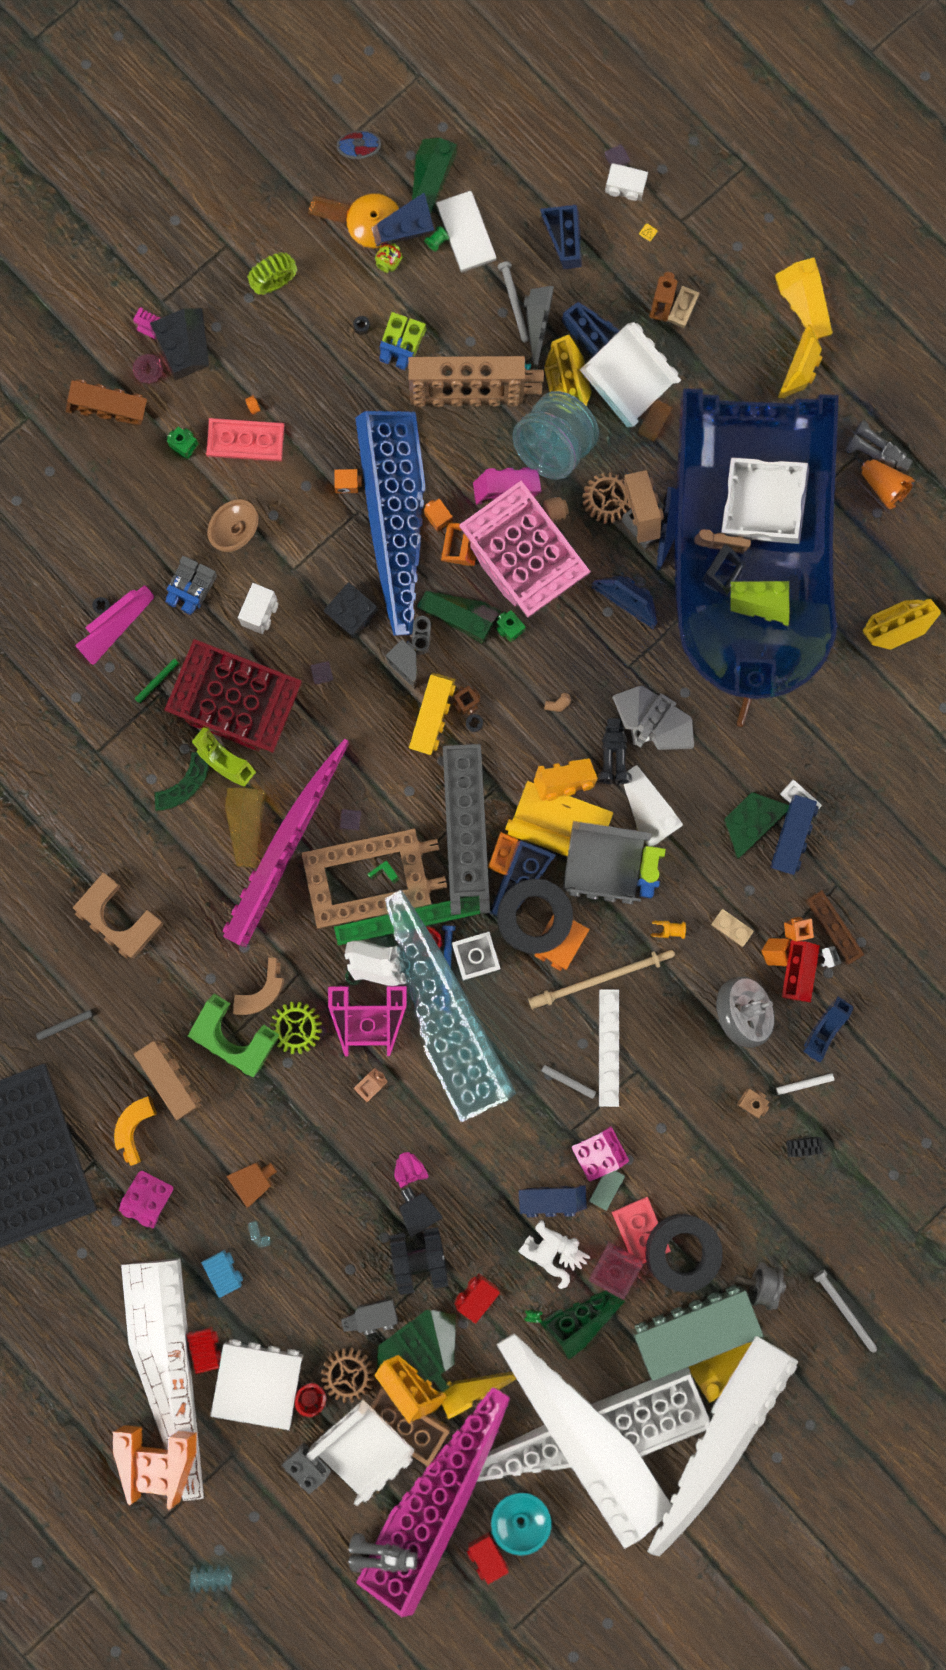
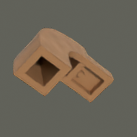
(265, 997)

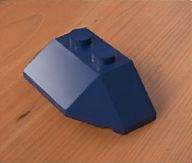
(629, 597)

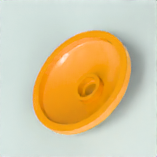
(360, 220)

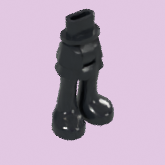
(614, 742)

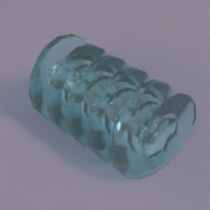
(211, 1578)

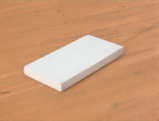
(466, 231)

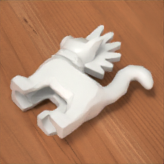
(547, 1249)

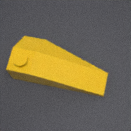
(714, 1373)

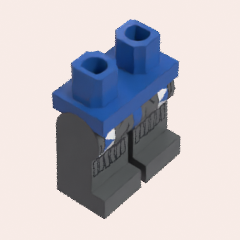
(190, 585)

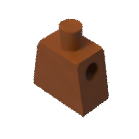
(665, 294)
(252, 1181)

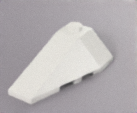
(650, 809)

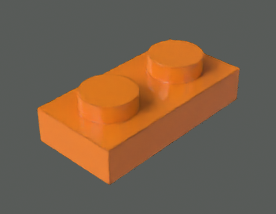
(502, 853)

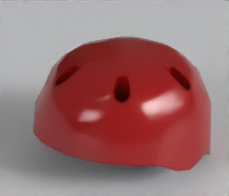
(309, 1399)

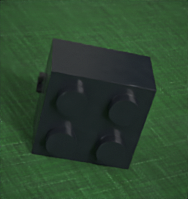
(351, 610)

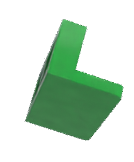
(388, 870)

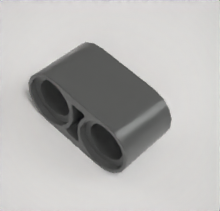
(421, 635)

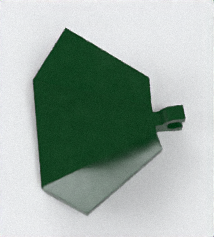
(424, 1344)

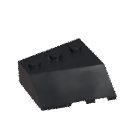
(182, 341)

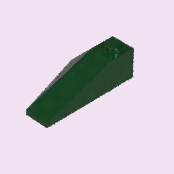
(432, 168)
(463, 614)
(577, 1326)

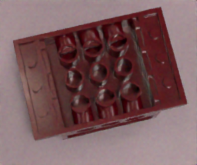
(233, 697)

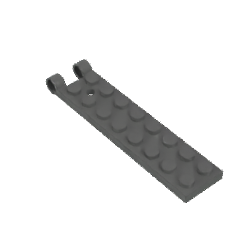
(465, 825)

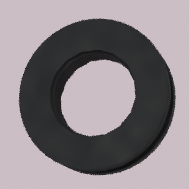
(562, 916)
(708, 1265)

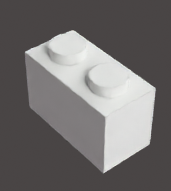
(626, 182)

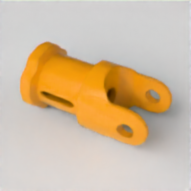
(670, 929)

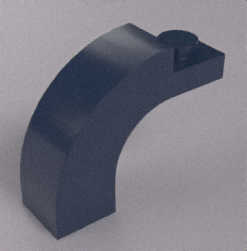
(826, 1028)

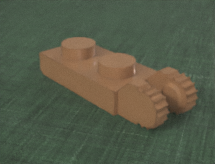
(716, 541)

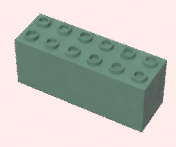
(696, 1332)

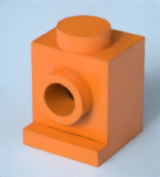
(799, 929)

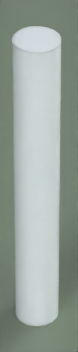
(804, 1084)

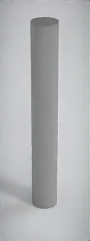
(568, 1081)

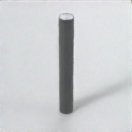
(63, 1025)

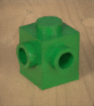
(182, 441)
(509, 625)

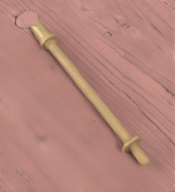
(549, 997)

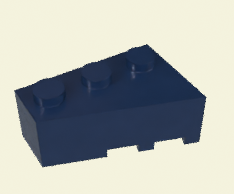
(564, 231)
(588, 328)
(552, 1200)

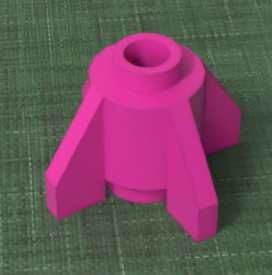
(409, 1169)

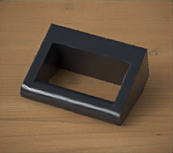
(709, 576)

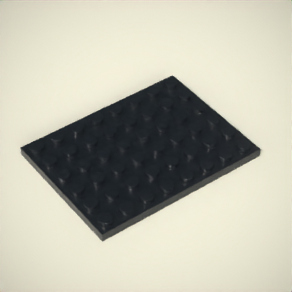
(38, 1159)

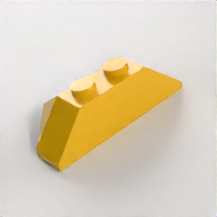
(803, 364)
(564, 368)
(901, 623)

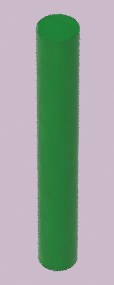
(157, 680)

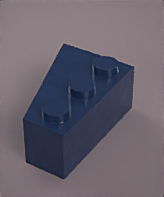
(405, 223)

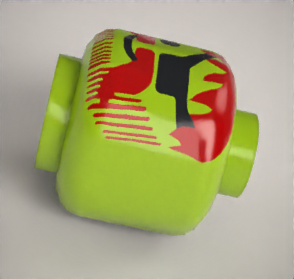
(388, 257)

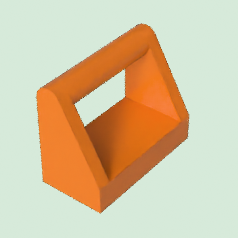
(466, 556)

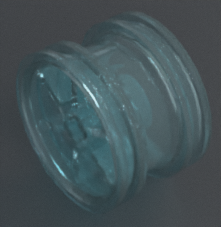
(556, 435)

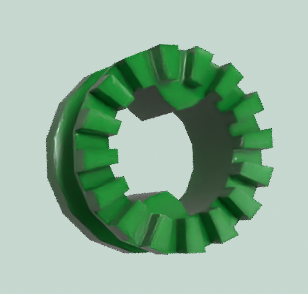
(533, 1316)

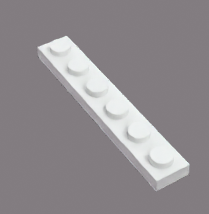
(609, 1048)

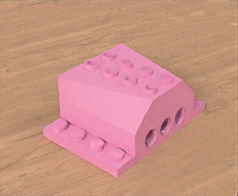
(523, 550)

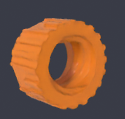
(253, 404)

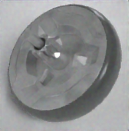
(734, 1020)

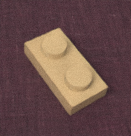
(683, 307)
(732, 928)

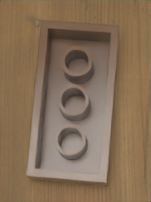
(167, 1079)
(423, 1434)

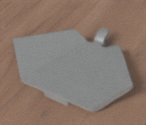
(655, 718)

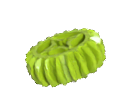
(272, 273)
(284, 1016)

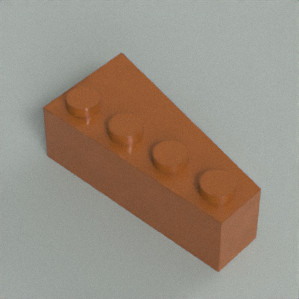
(105, 402)

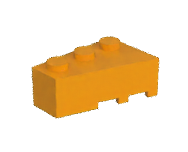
(564, 779)
(408, 1390)

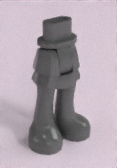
(889, 455)
(392, 1557)

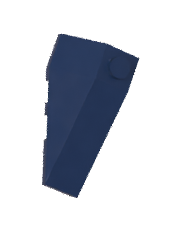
(667, 526)

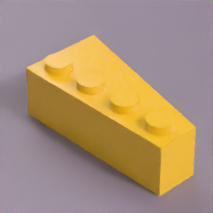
(431, 714)

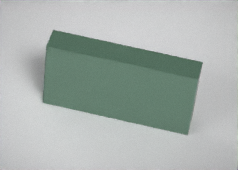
(606, 1189)

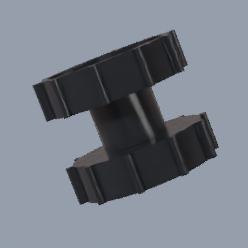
(418, 1261)

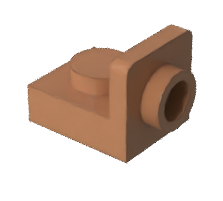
(370, 1084)

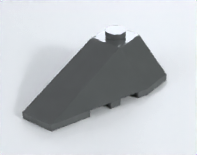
(538, 310)

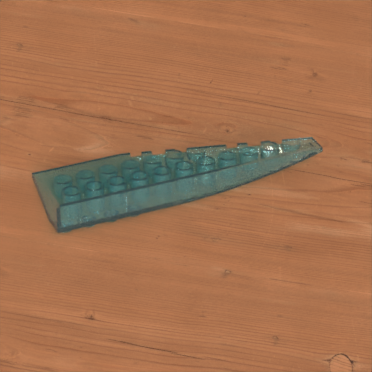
(446, 1018)

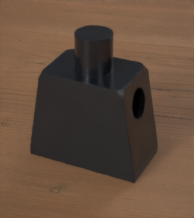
(418, 1211)

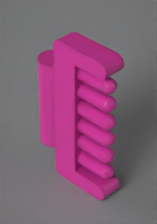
(144, 324)

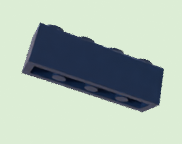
(793, 834)

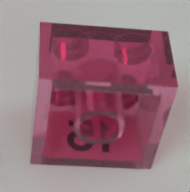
(616, 1270)

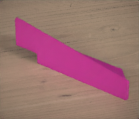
(113, 623)

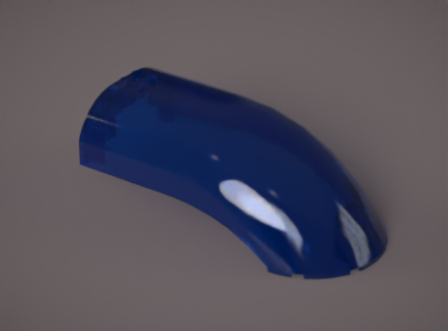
(726, 647)

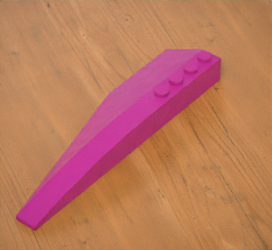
(269, 872)
(433, 1508)

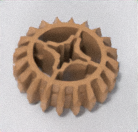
(601, 494)
(332, 1383)

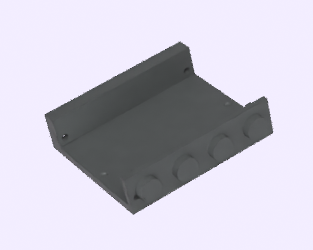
(604, 862)

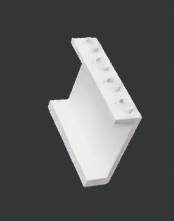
(630, 373)
(257, 1384)
(363, 1451)

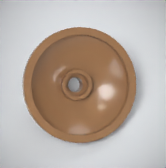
(233, 525)

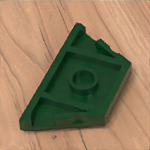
(751, 820)

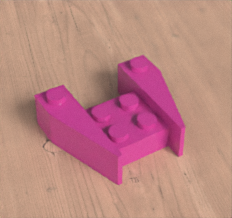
(367, 1022)

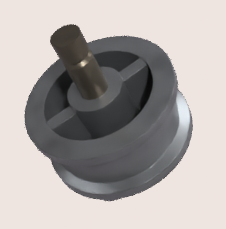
(764, 1286)

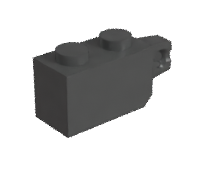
(372, 1316)

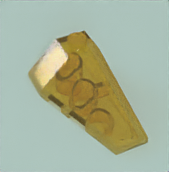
(244, 817)

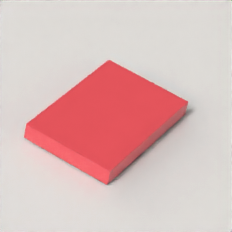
(635, 1225)

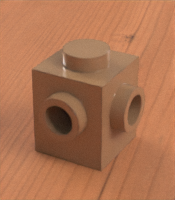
(754, 1103)

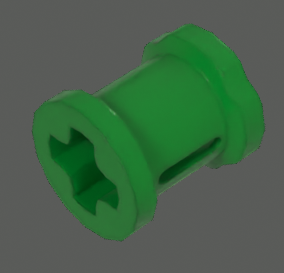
(437, 238)

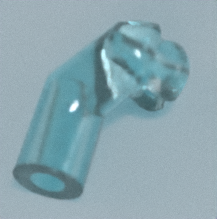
(255, 1236)

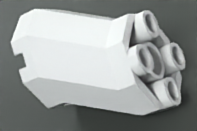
(375, 963)

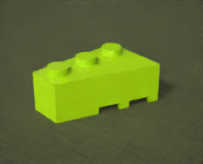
(762, 599)

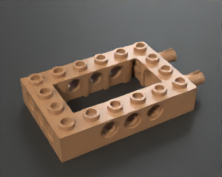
(505, 383)
(404, 842)

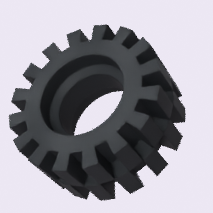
(804, 1146)

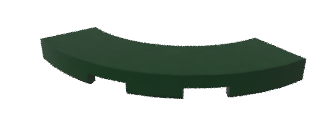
(186, 787)

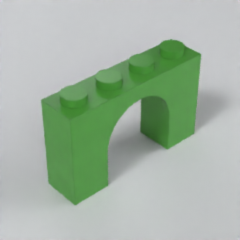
(209, 1034)

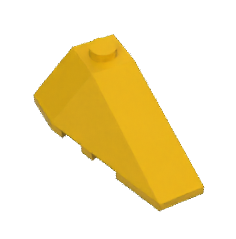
(805, 294)
(464, 1392)

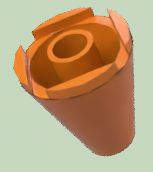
(887, 482)

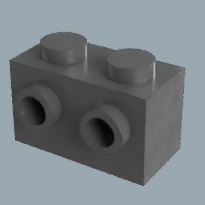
(306, 1472)

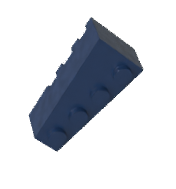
(526, 864)

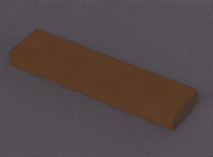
(834, 927)

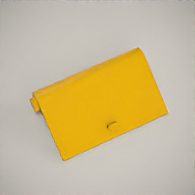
(551, 822)

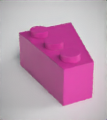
(495, 483)

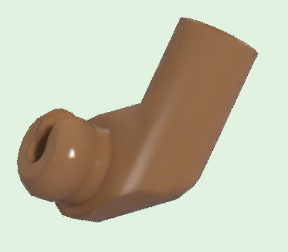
(558, 706)

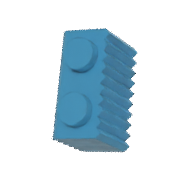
(222, 1273)

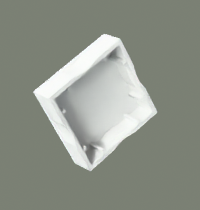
(765, 500)

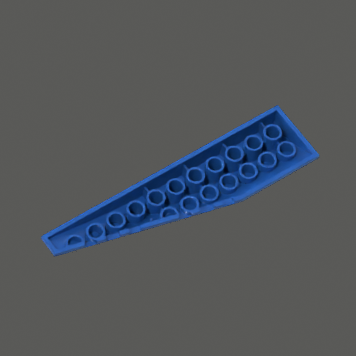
(394, 503)

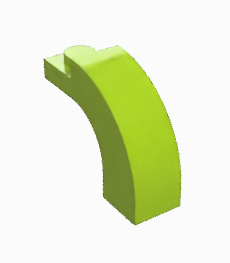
(221, 760)

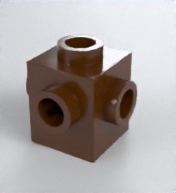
(463, 694)

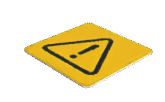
(648, 232)

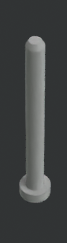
(504, 267)

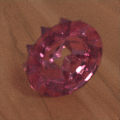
(141, 363)

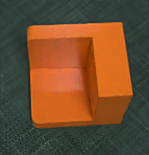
(776, 951)

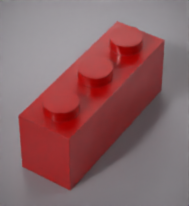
(800, 971)

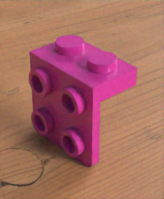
(145, 1199)

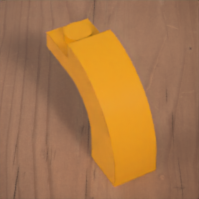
(126, 1126)

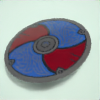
(358, 144)

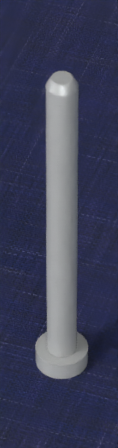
(821, 1276)

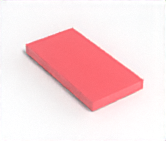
(245, 439)

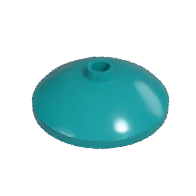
(521, 1537)

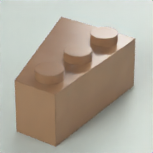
(644, 505)

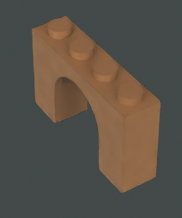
(92, 907)

